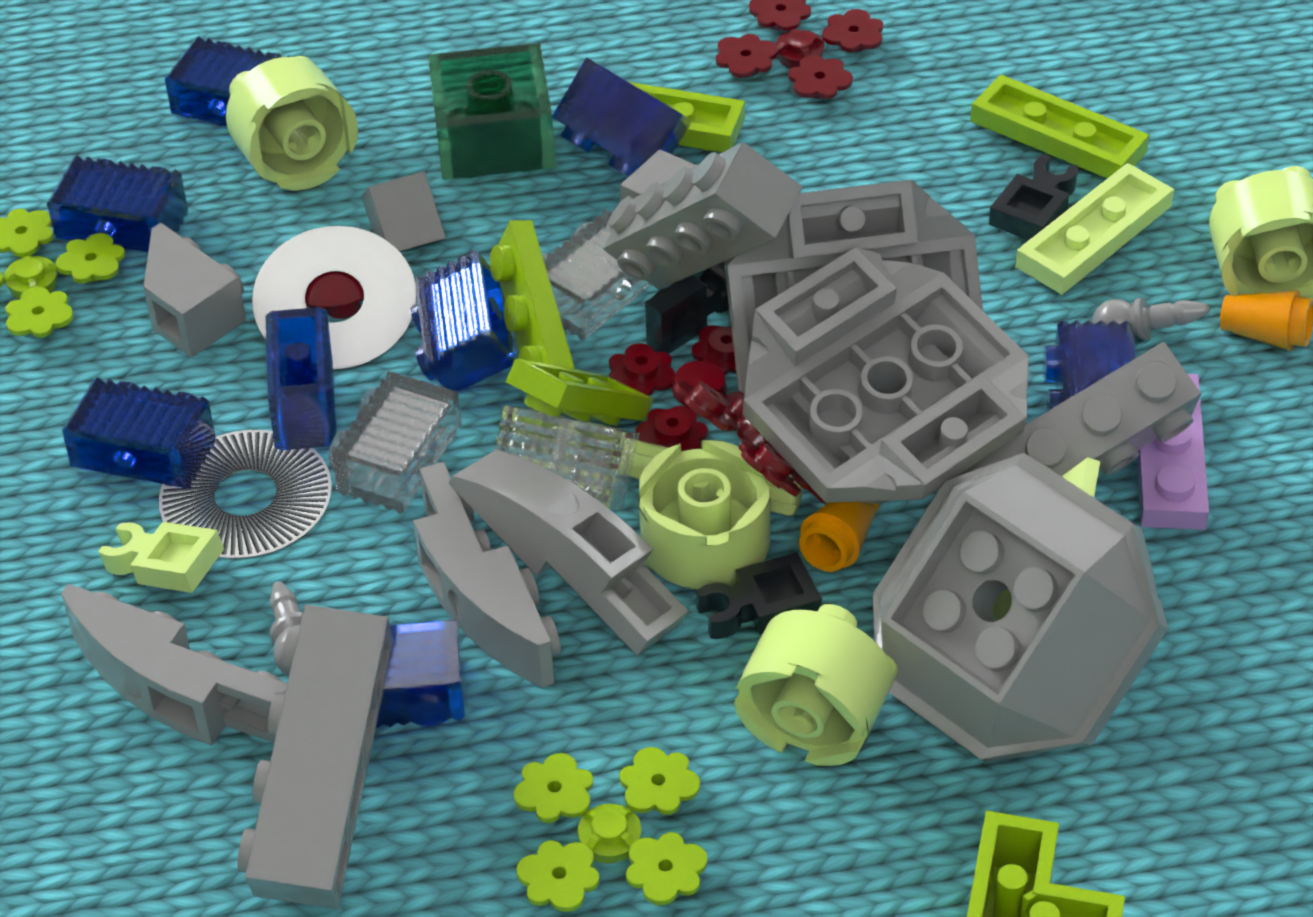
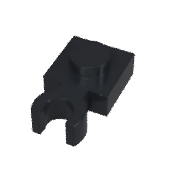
(1033, 203)
(682, 309)
(758, 596)

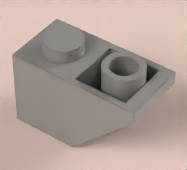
(189, 293)

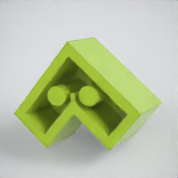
(1017, 872)

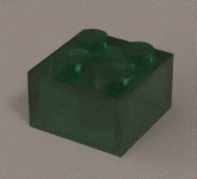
(492, 111)

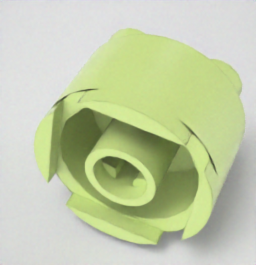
(290, 122)
(1265, 232)
(703, 514)
(815, 684)

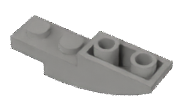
(586, 543)
(482, 585)
(155, 670)

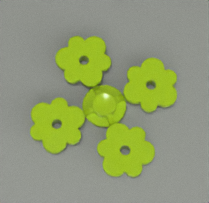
(35, 277)
(609, 830)

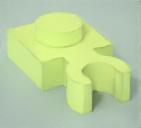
(168, 559)

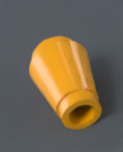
(1271, 318)
(836, 534)

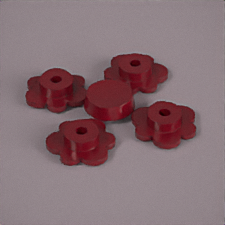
(800, 48)
(650, 371)
(754, 447)

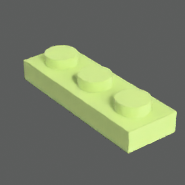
(1094, 228)

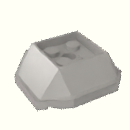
(824, 224)
(869, 330)
(1075, 624)

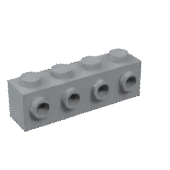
(700, 217)
(1110, 418)
(318, 757)

